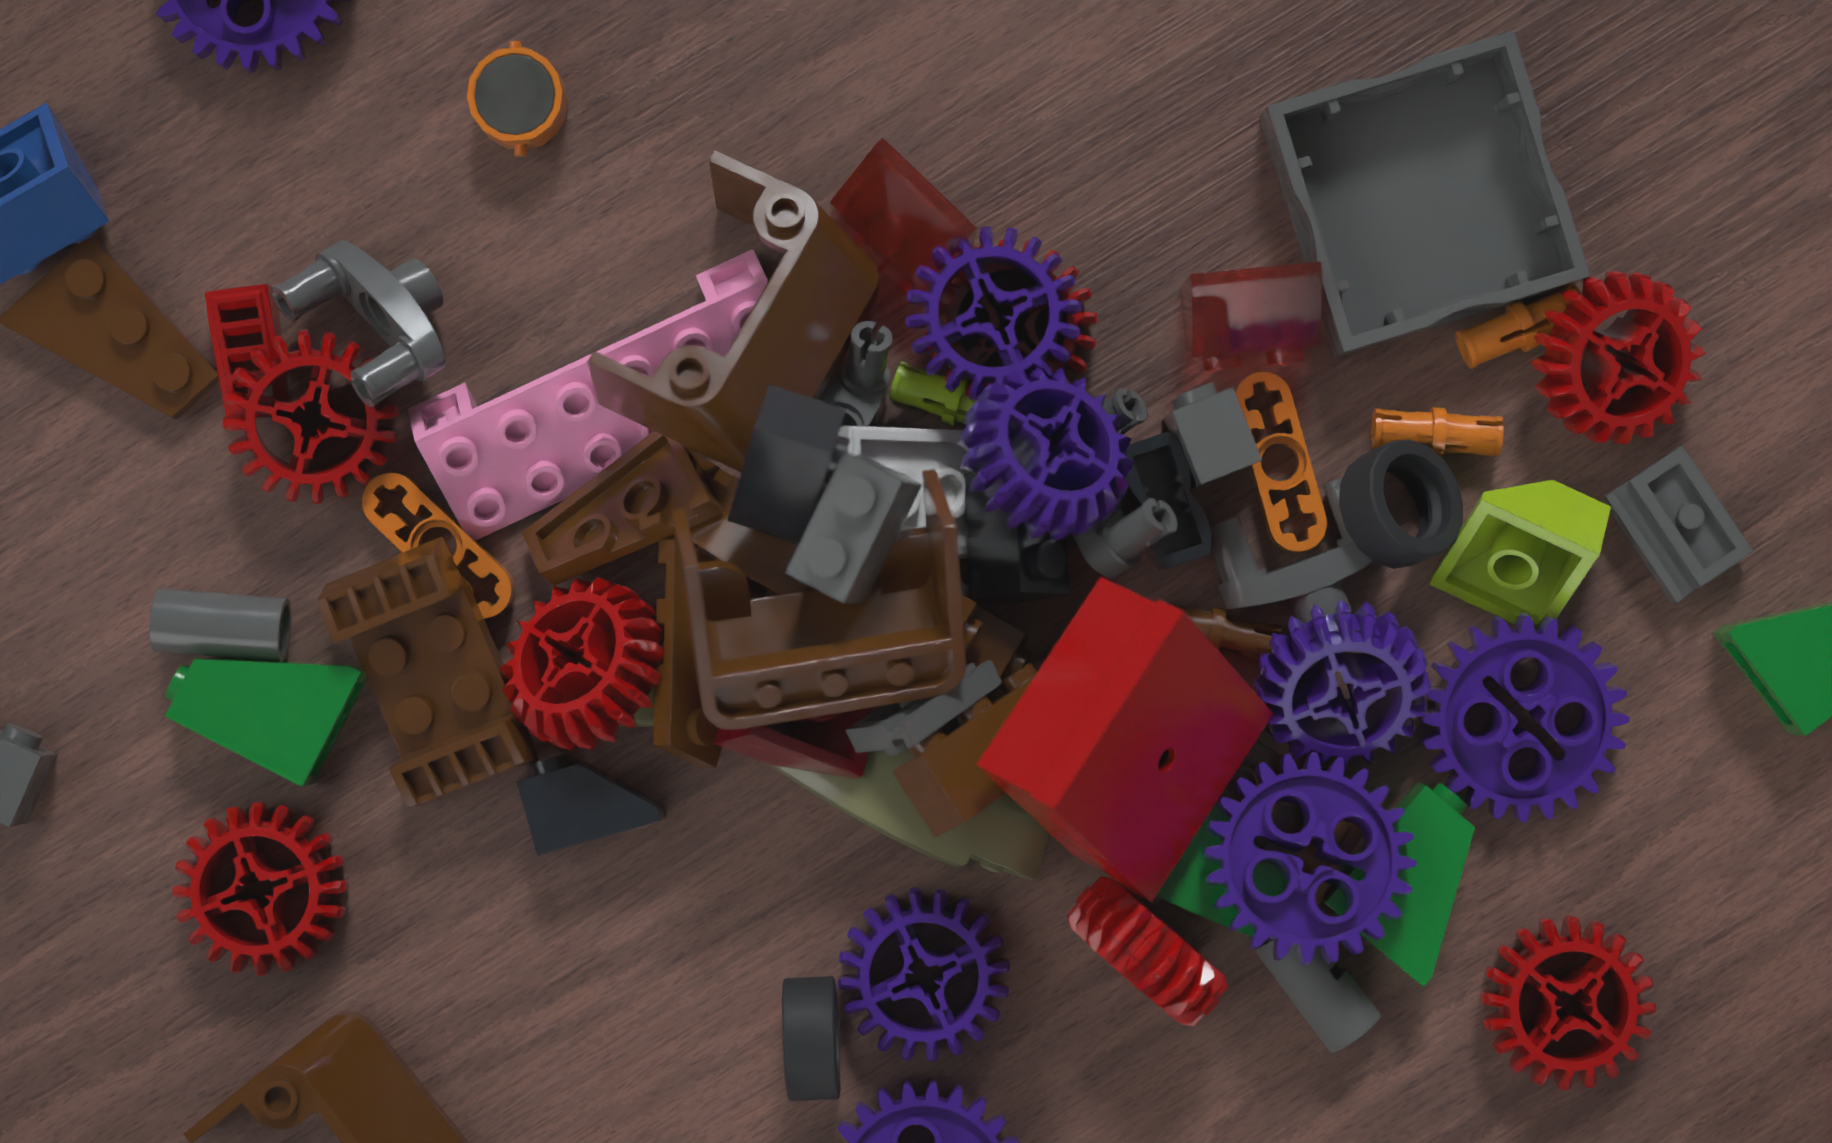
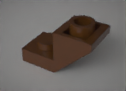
(992, 639)

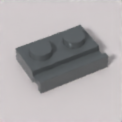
(1677, 524)
(909, 722)

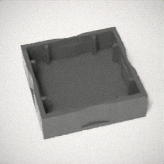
(1424, 194)

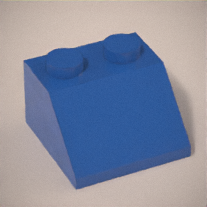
(43, 193)

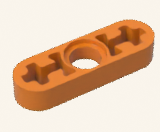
(415, 501)
(1305, 504)

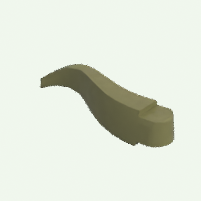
(997, 837)

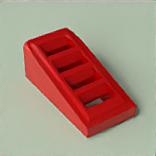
(222, 330)

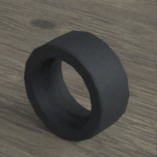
(1434, 494)
(811, 1038)

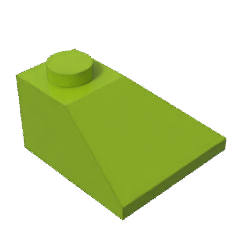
(1524, 550)

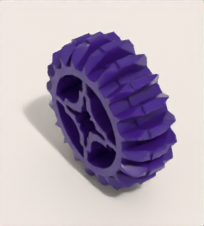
(970, 263)
(1058, 446)
(1386, 670)
(945, 1023)

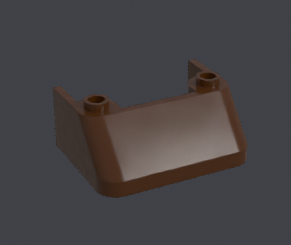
(786, 342)
(824, 656)
(350, 1080)

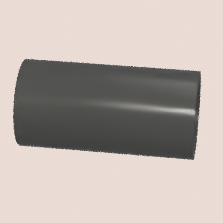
(220, 624)
(1323, 995)

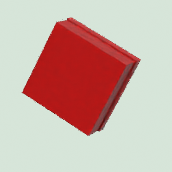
(1127, 736)

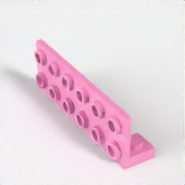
(552, 433)

